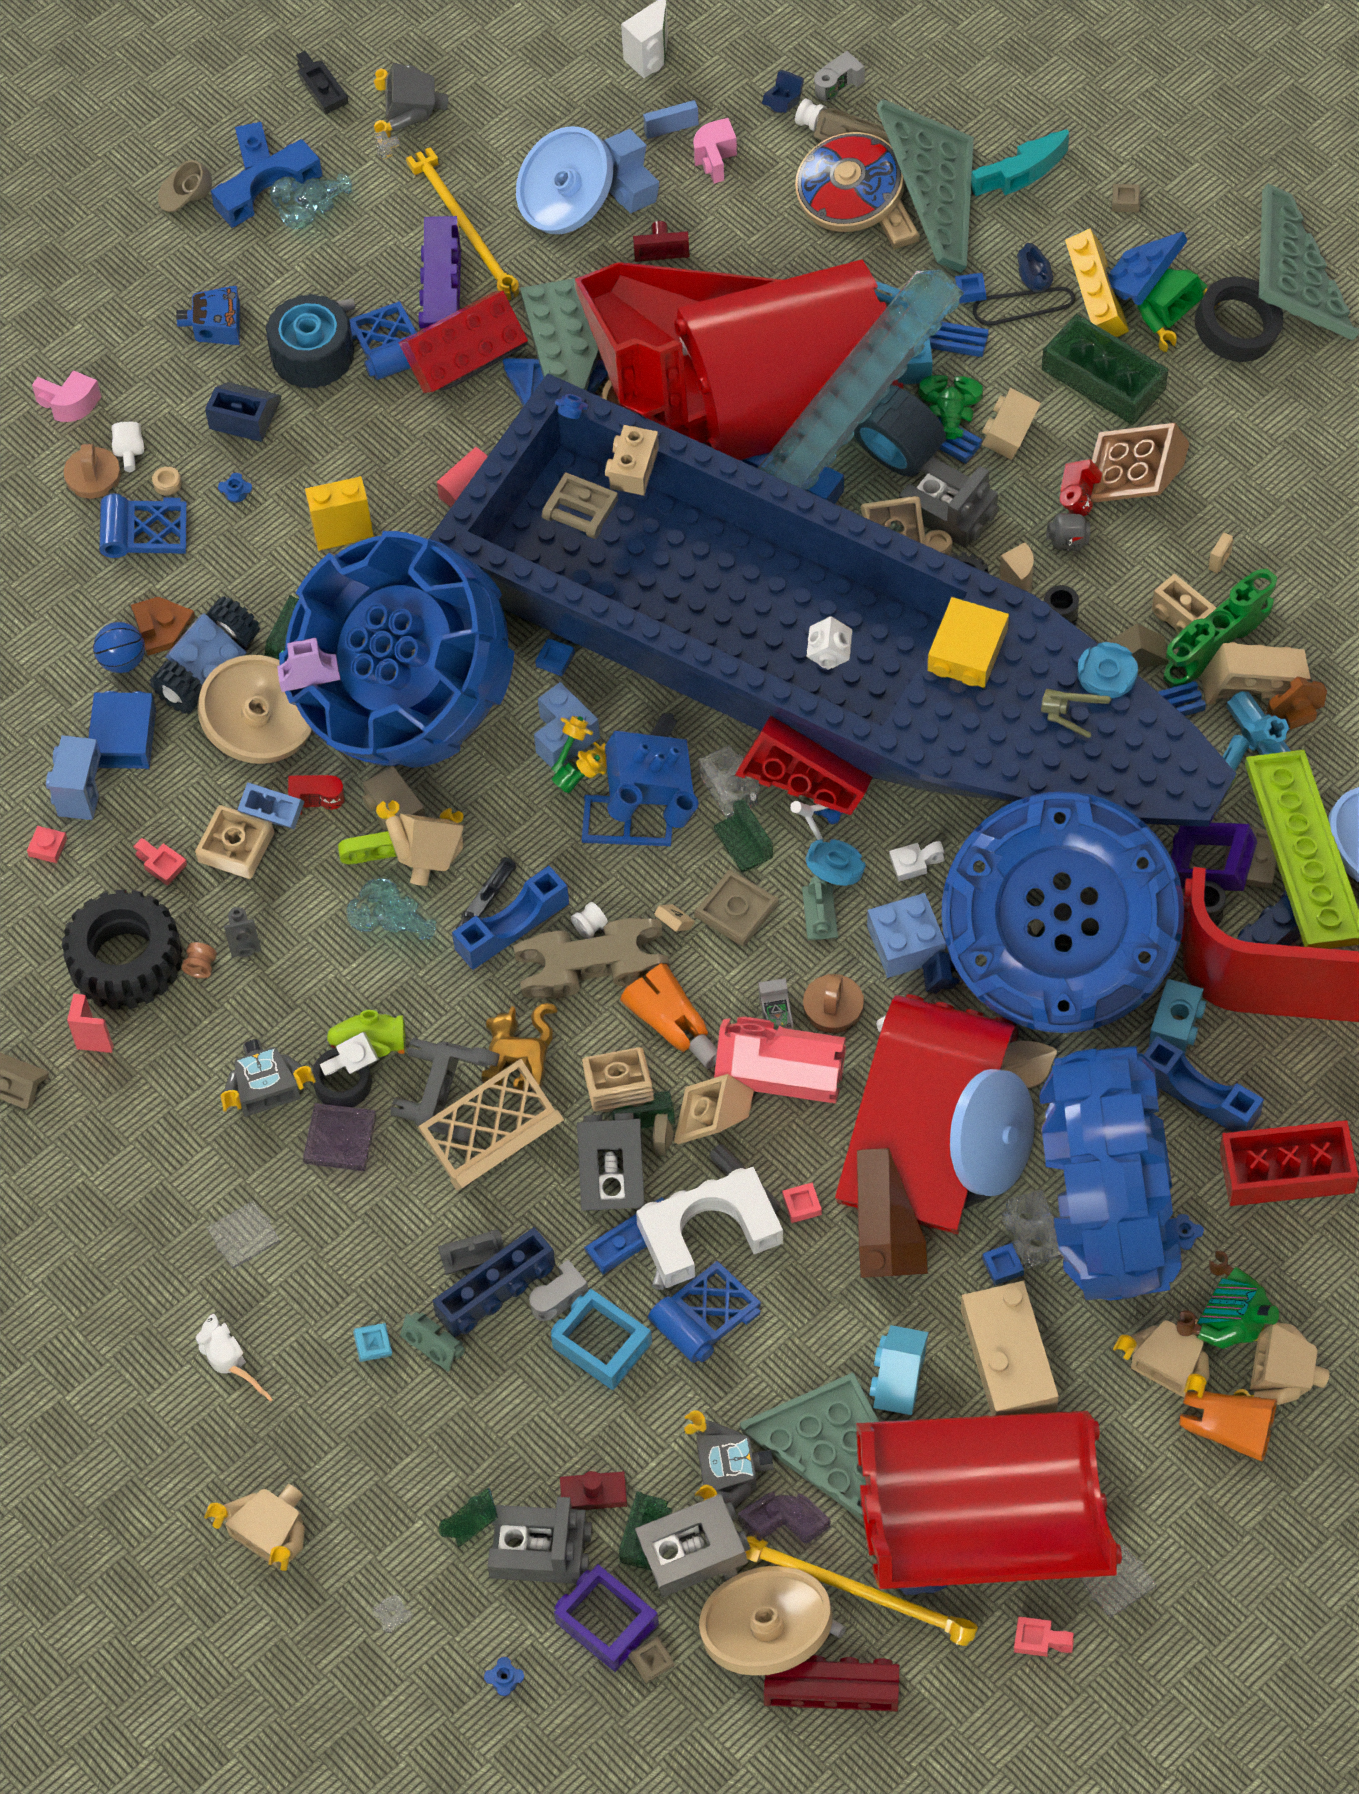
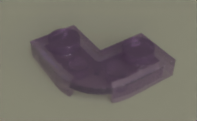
(775, 1511)

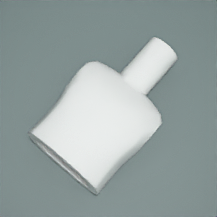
(127, 442)

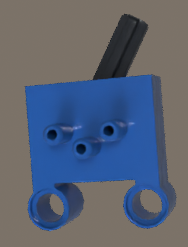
(650, 770)

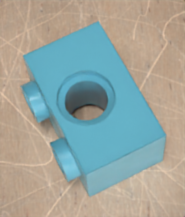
(1183, 1001)

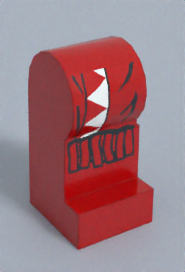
(1078, 486)
(317, 790)

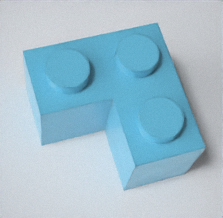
(900, 1364)

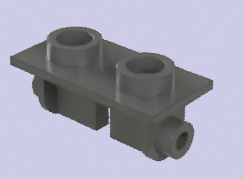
(241, 934)
(470, 1251)

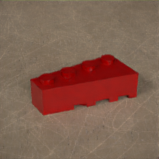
(803, 768)

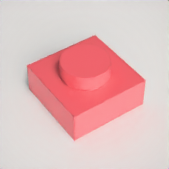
(47, 844)
(802, 1202)

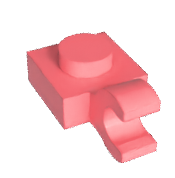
(160, 862)
(1036, 1637)

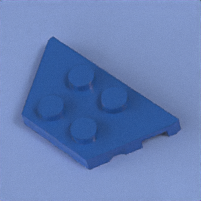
(1144, 266)
(527, 375)

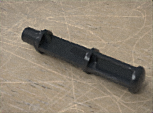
(489, 890)

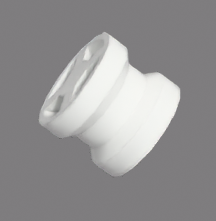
(808, 114)
(589, 920)

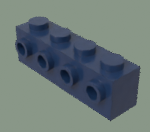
(1275, 925)
(494, 1283)

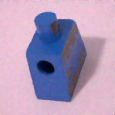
(214, 316)

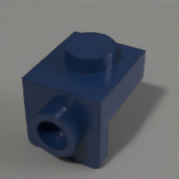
(785, 92)

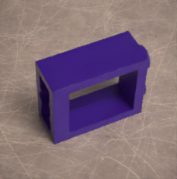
(1239, 860)
(629, 1639)

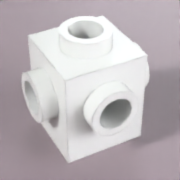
(829, 643)

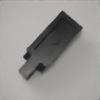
(320, 83)

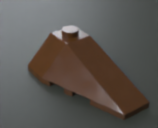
(886, 1220)

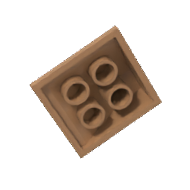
(1138, 461)

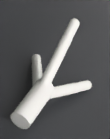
(807, 811)

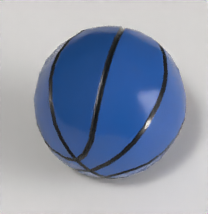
(119, 647)

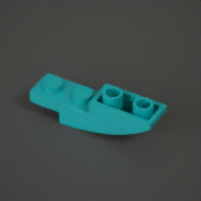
(1030, 164)

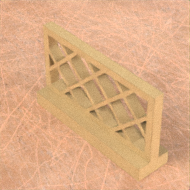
(504, 1147)

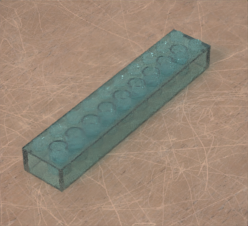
(863, 379)

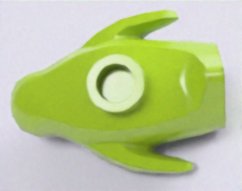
(382, 1030)

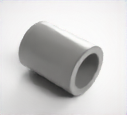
(704, 1051)

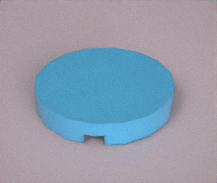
(1107, 670)
(835, 862)

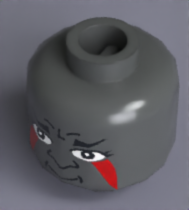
(1068, 532)

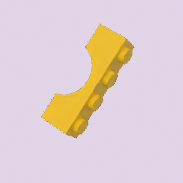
(1090, 269)

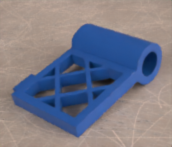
(389, 357)
(118, 523)
(684, 1325)

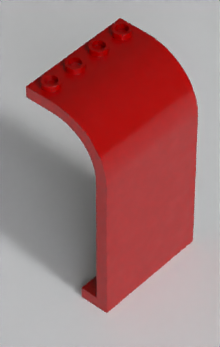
(1265, 976)
(911, 1096)

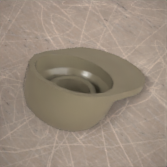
(187, 183)

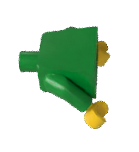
(1169, 301)

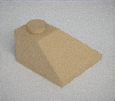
(712, 1107)

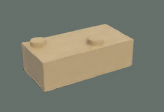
(1009, 1351)

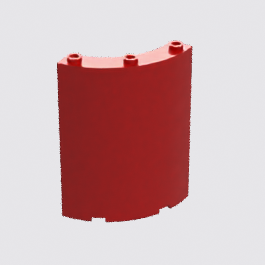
(773, 350)
(984, 1500)

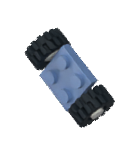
(205, 645)

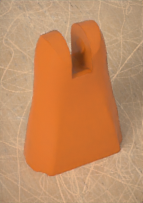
(664, 1006)
(1232, 1421)

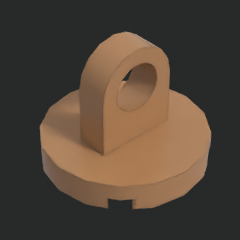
(92, 472)
(833, 1003)

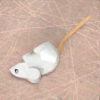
(224, 1351)

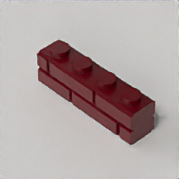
(835, 1685)

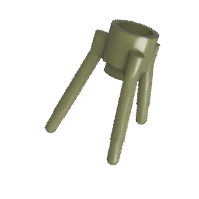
(1058, 702)

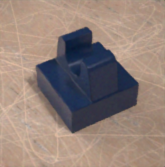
(938, 973)

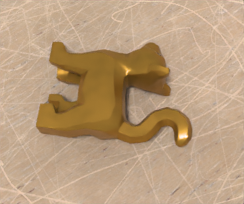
(511, 1048)

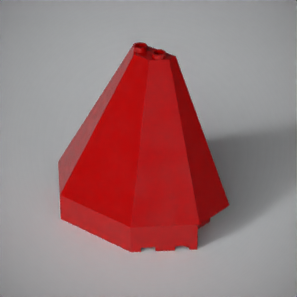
(633, 326)

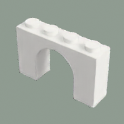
(736, 1195)

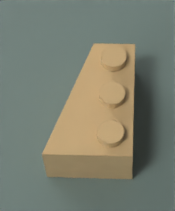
(1252, 670)

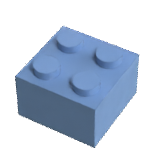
(905, 934)

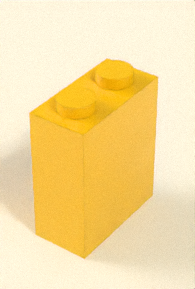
(339, 513)
(968, 642)

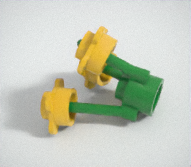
(589, 762)

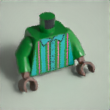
(1234, 1310)

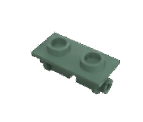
(819, 910)
(421, 1333)

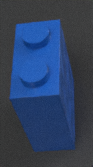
(123, 728)

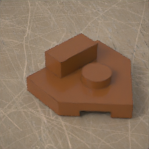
(161, 623)
(1299, 702)

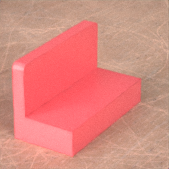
(87, 1031)

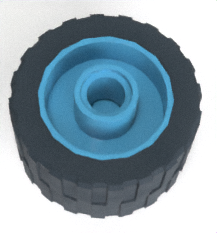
(310, 341)
(901, 432)

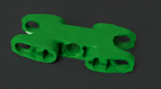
(1236, 616)

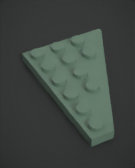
(938, 177)
(1293, 268)
(560, 331)
(819, 1437)

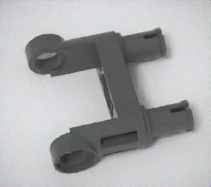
(444, 1060)

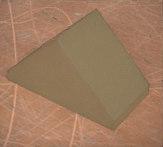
(1145, 645)

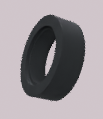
(1222, 342)

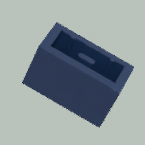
(241, 410)

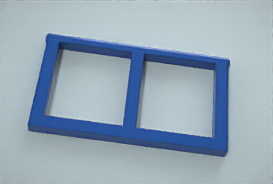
(626, 839)

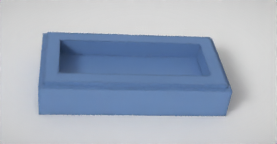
(670, 119)

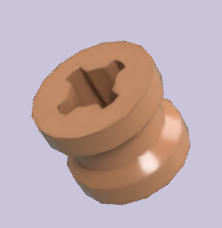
(199, 960)

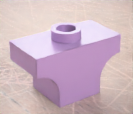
(307, 666)

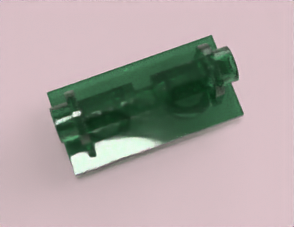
(470, 1519)

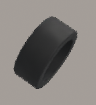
(346, 1098)

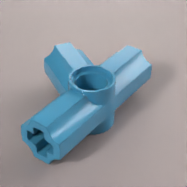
(1263, 731)

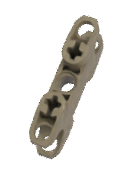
(570, 962)

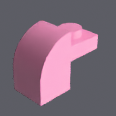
(712, 144)
(72, 400)

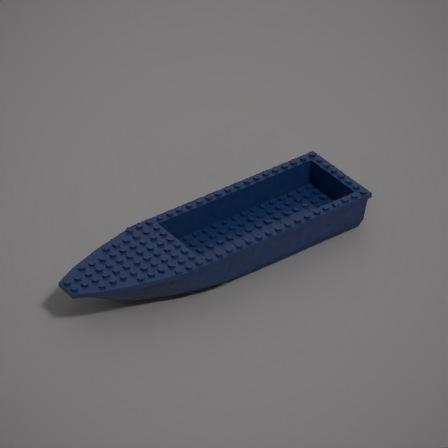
(730, 568)

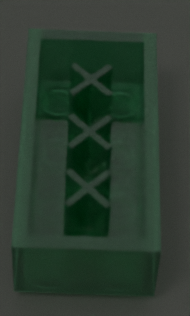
(1104, 369)

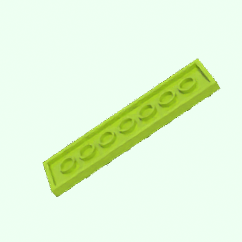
(1305, 849)

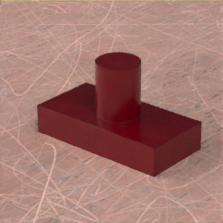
(661, 244)
(595, 1490)

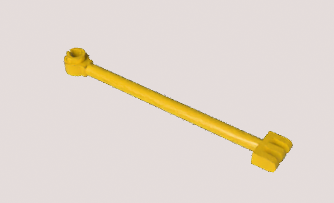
(427, 166)
(960, 1629)

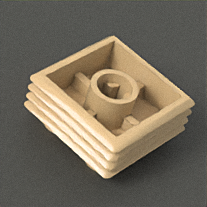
(902, 511)
(228, 827)
(618, 1079)

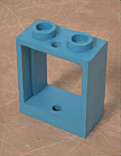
(626, 1356)

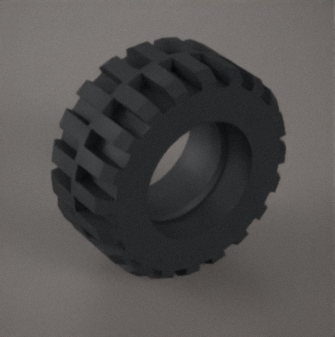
(116, 916)

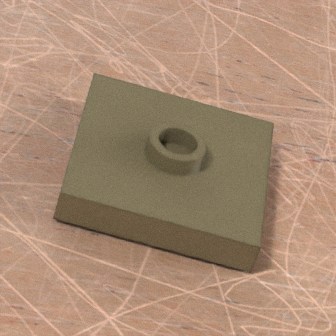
(736, 907)

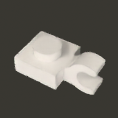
(912, 861)
(354, 1054)

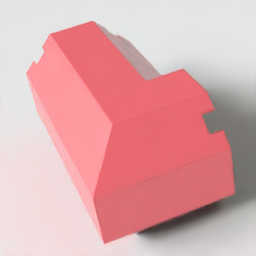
(781, 1059)

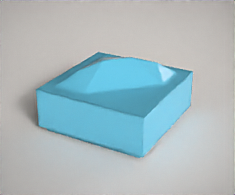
(372, 1342)

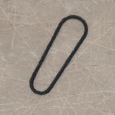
(1023, 315)
(483, 367)

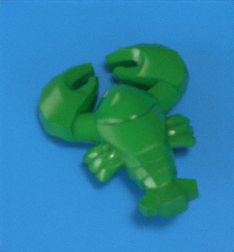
(953, 402)

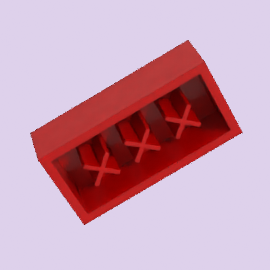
(463, 341)
(1288, 1163)

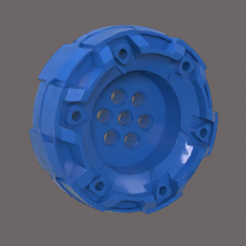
(439, 691)
(992, 914)
(1115, 1174)

